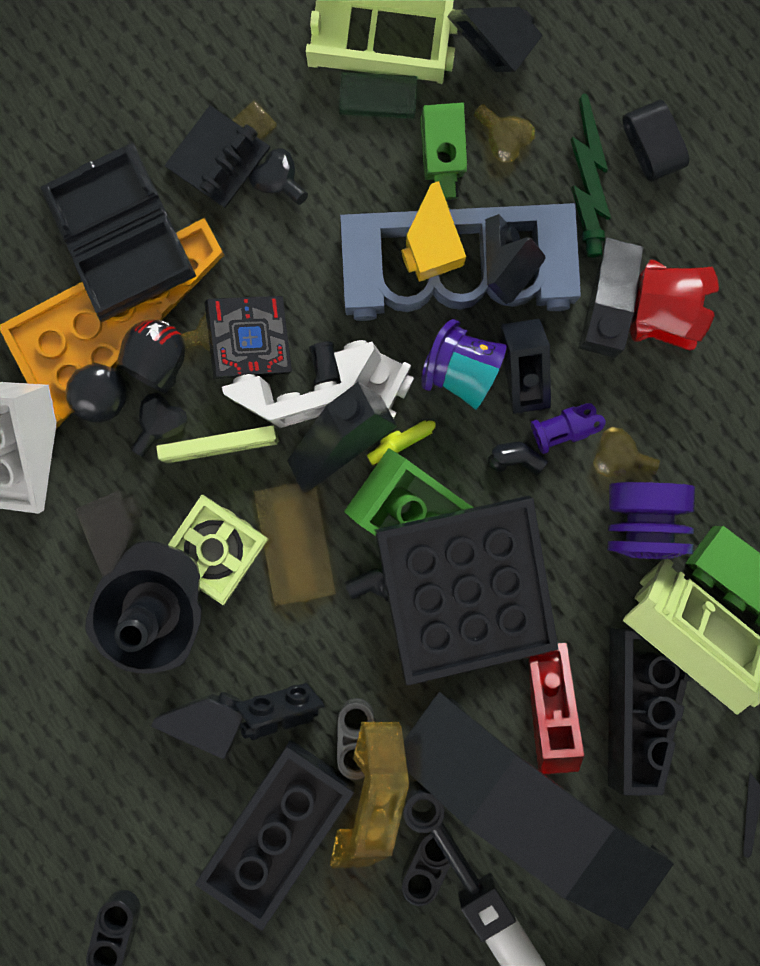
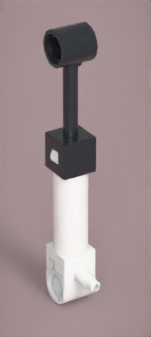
(482, 898)

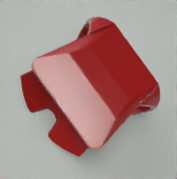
(672, 304)

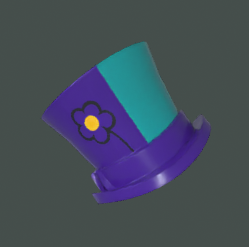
(462, 364)

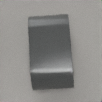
(349, 735)

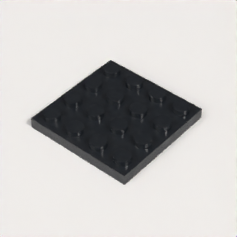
(467, 589)

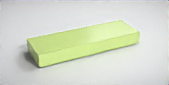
(218, 444)

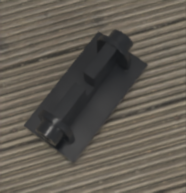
(290, 706)

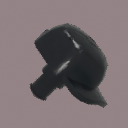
(147, 609)

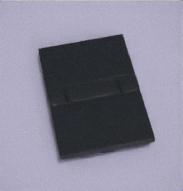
(117, 232)

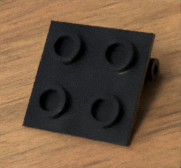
(218, 156)

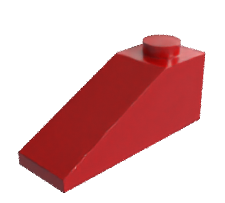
(555, 712)

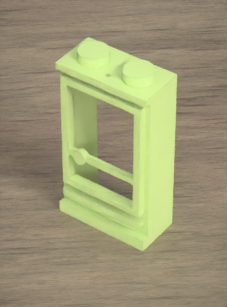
(330, 35)
(698, 636)

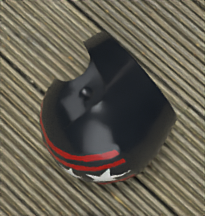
(152, 353)

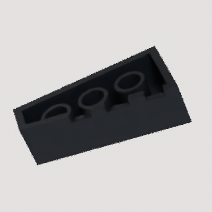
(643, 713)

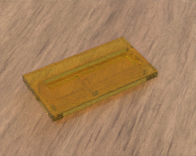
(296, 544)

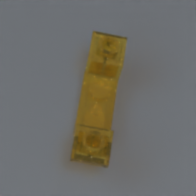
(382, 799)

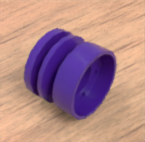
(651, 518)

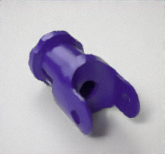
(568, 426)

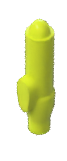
(399, 441)

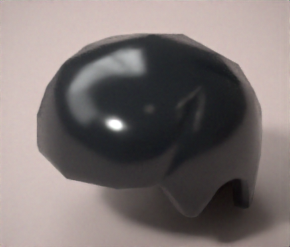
(96, 393)

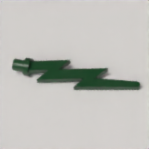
(593, 201)

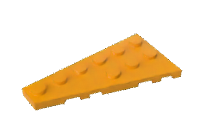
(68, 335)

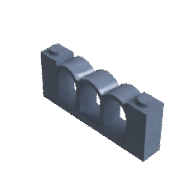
(552, 231)

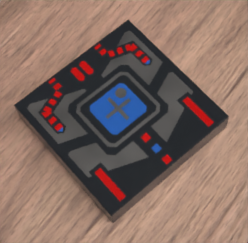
(247, 336)

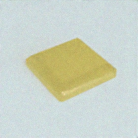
(257, 118)

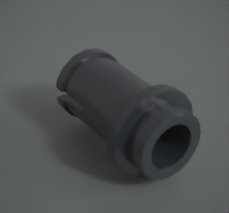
(324, 363)

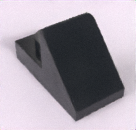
(509, 259)

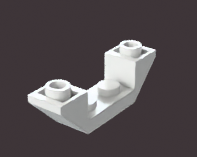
(252, 392)

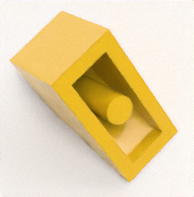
(433, 238)

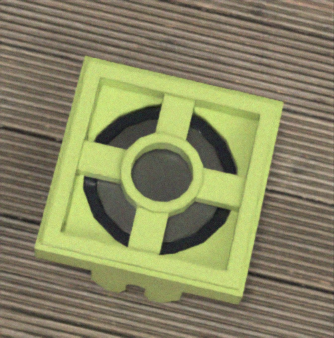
(220, 547)

